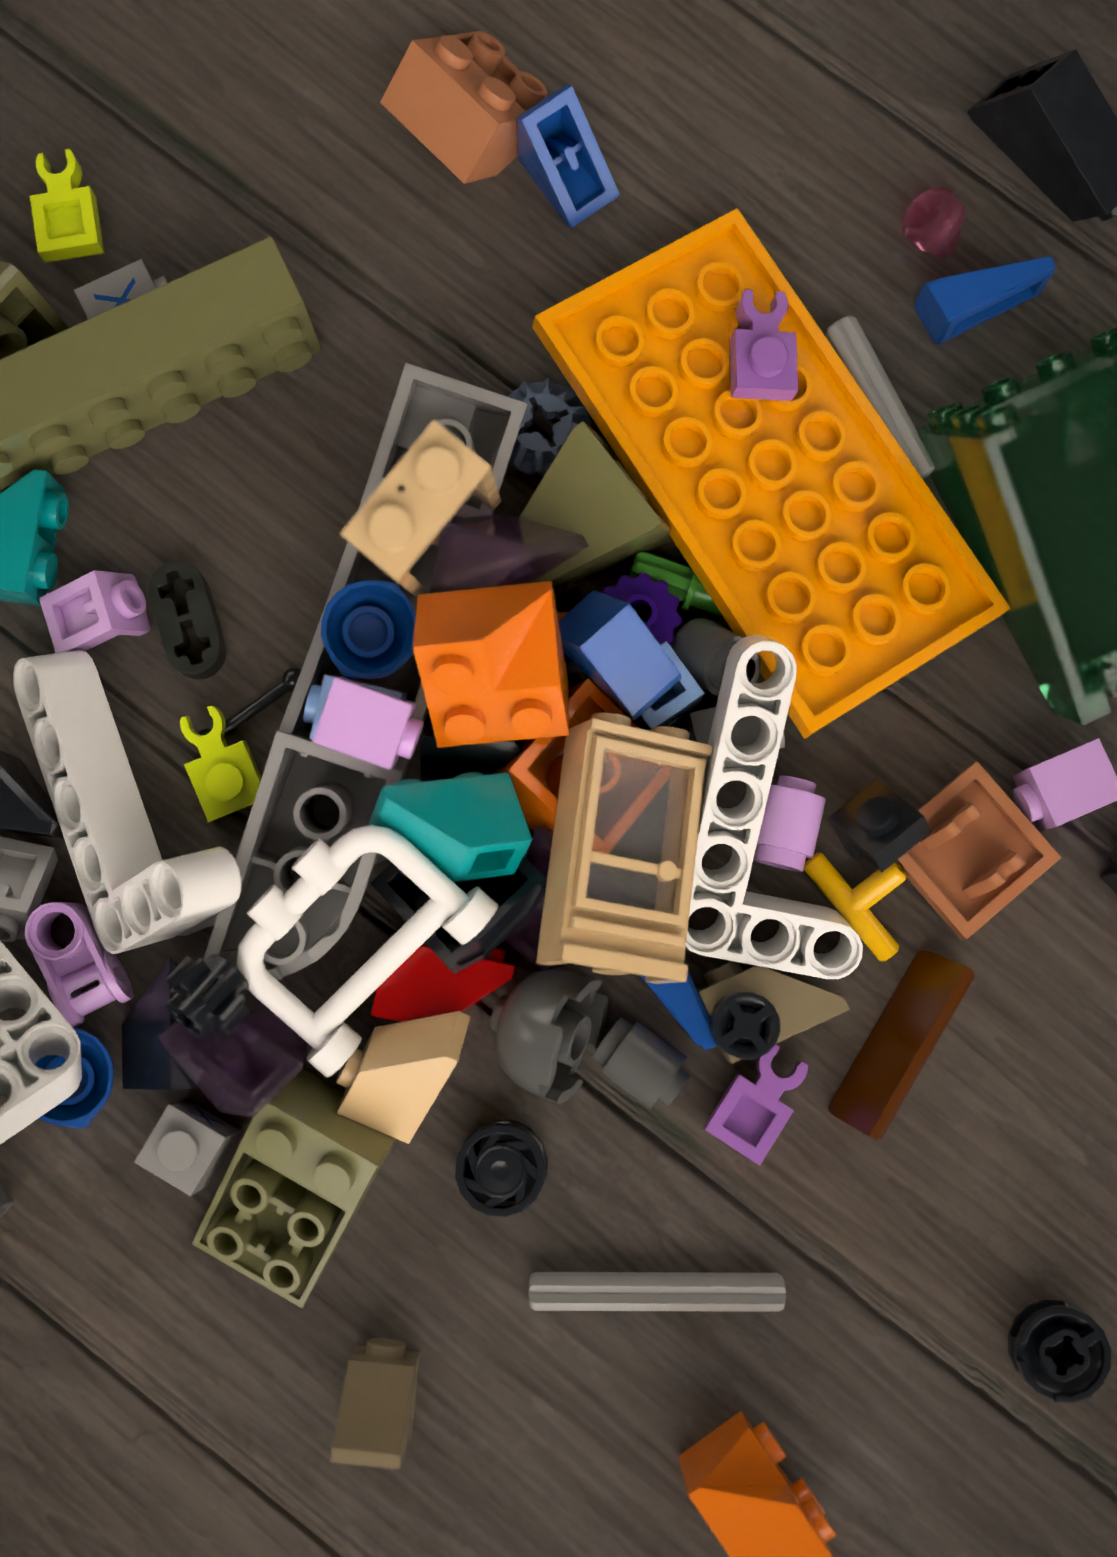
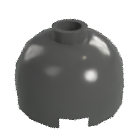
(547, 1029)

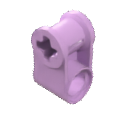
(77, 965)

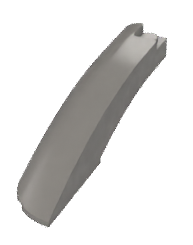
(318, 790)

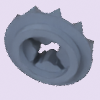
(530, 451)

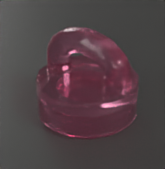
(934, 222)

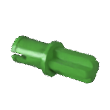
(679, 579)

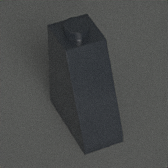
(1057, 134)

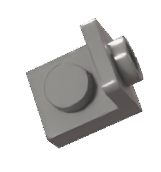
(23, 882)

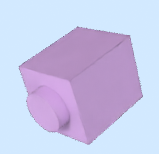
(368, 723)
(1066, 786)

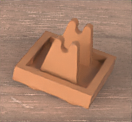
(977, 852)

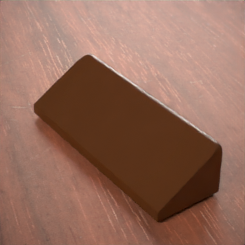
(900, 1043)

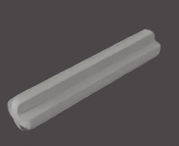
(863, 364)

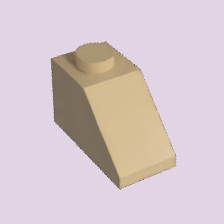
(401, 1073)

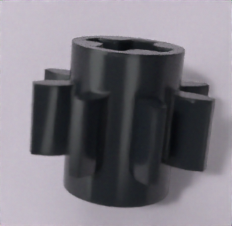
(207, 995)

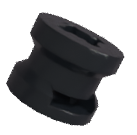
(754, 1026)

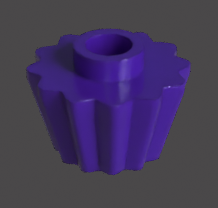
(652, 597)

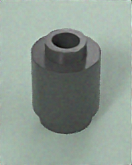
(704, 652)
(641, 1063)

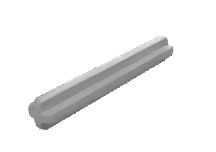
(656, 1291)

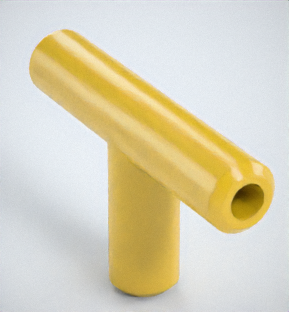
(855, 902)

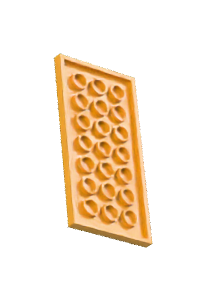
(782, 508)

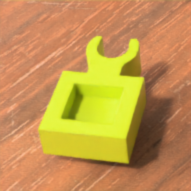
(66, 215)
(225, 774)

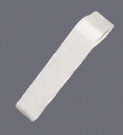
(740, 827)
(119, 867)
(24, 1042)

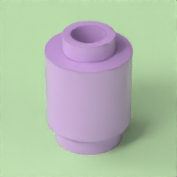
(790, 824)

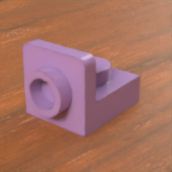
(95, 610)

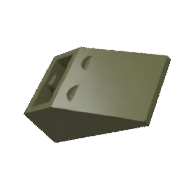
(292, 1189)

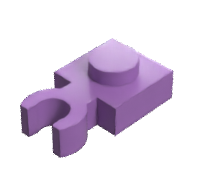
(761, 356)
(750, 1113)

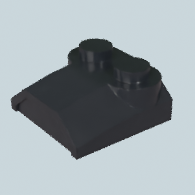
(513, 893)

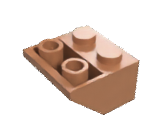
(463, 101)

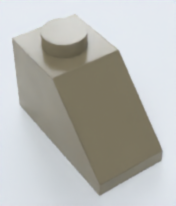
(795, 1001)
(377, 1405)

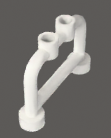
(320, 869)

